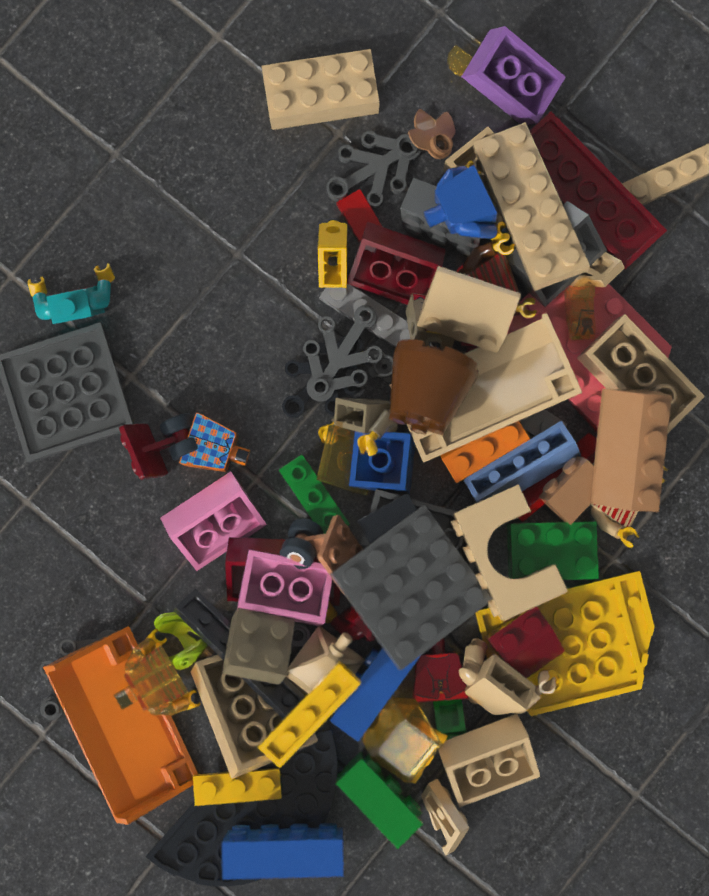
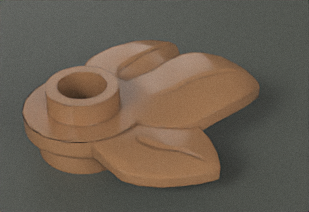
(431, 132)

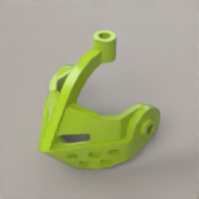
(193, 648)

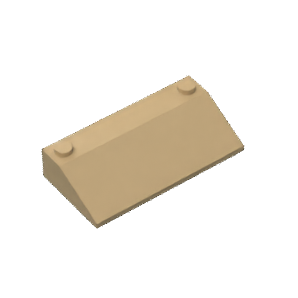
(510, 385)

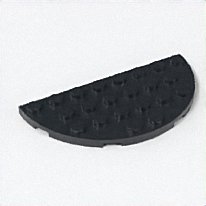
(195, 840)

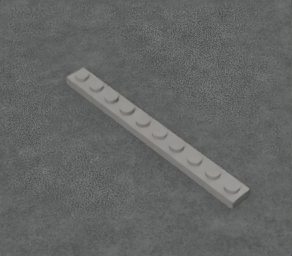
(393, 328)

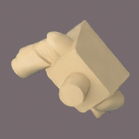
(497, 684)

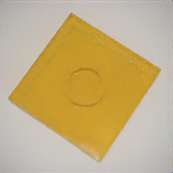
(337, 459)

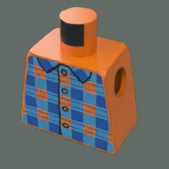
(215, 446)

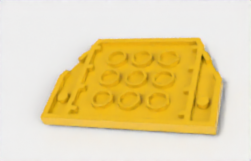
(604, 639)

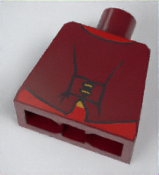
(438, 675)

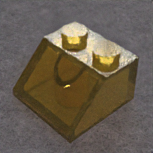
(401, 738)

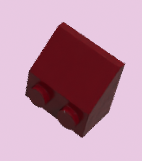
(526, 642)

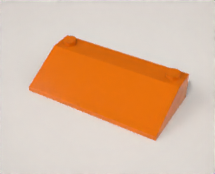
(130, 751)

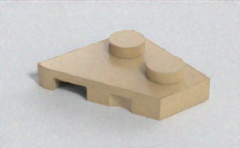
(445, 815)

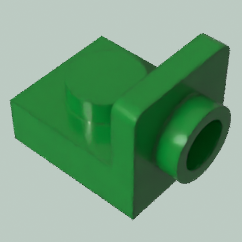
(449, 717)

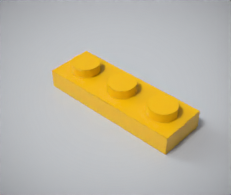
(252, 786)

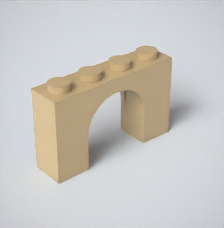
(508, 595)

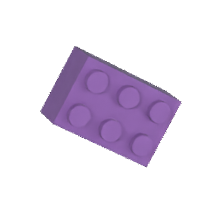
(513, 76)

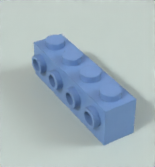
(525, 463)

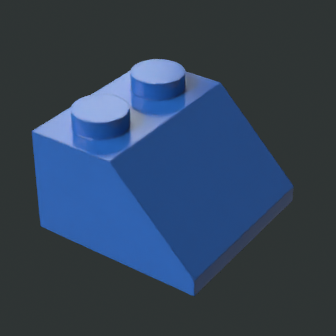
(388, 468)

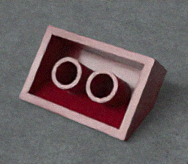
(394, 264)

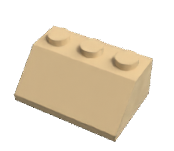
(468, 309)

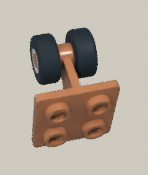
(308, 539)

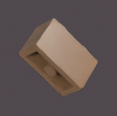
(571, 490)

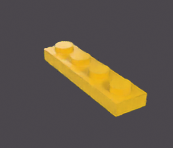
(309, 714)

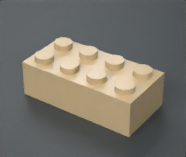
(321, 89)
(631, 361)

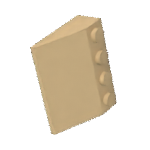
(236, 716)

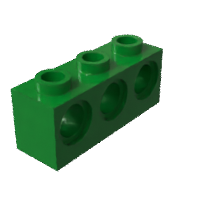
(311, 492)

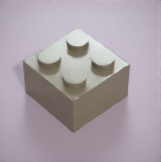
(258, 646)

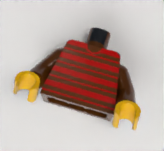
(491, 265)

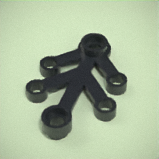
(304, 368)

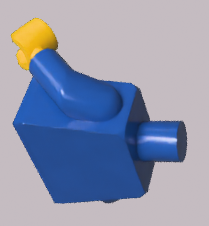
(464, 205)

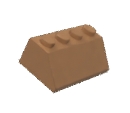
(630, 449)

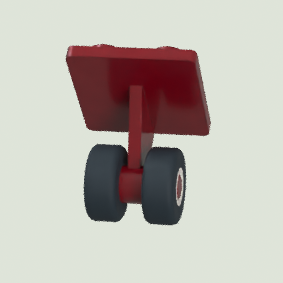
(144, 450)

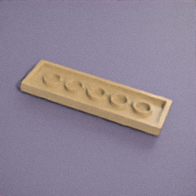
(530, 206)

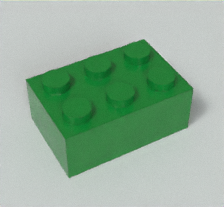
(560, 544)
(380, 799)

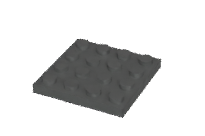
(64, 392)
(411, 587)

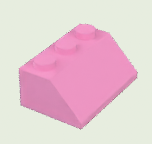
(209, 518)
(280, 589)

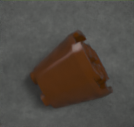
(429, 385)

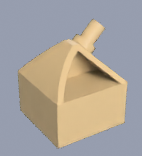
(319, 657)

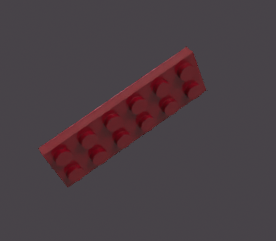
(585, 182)

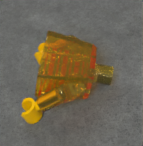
(154, 681)

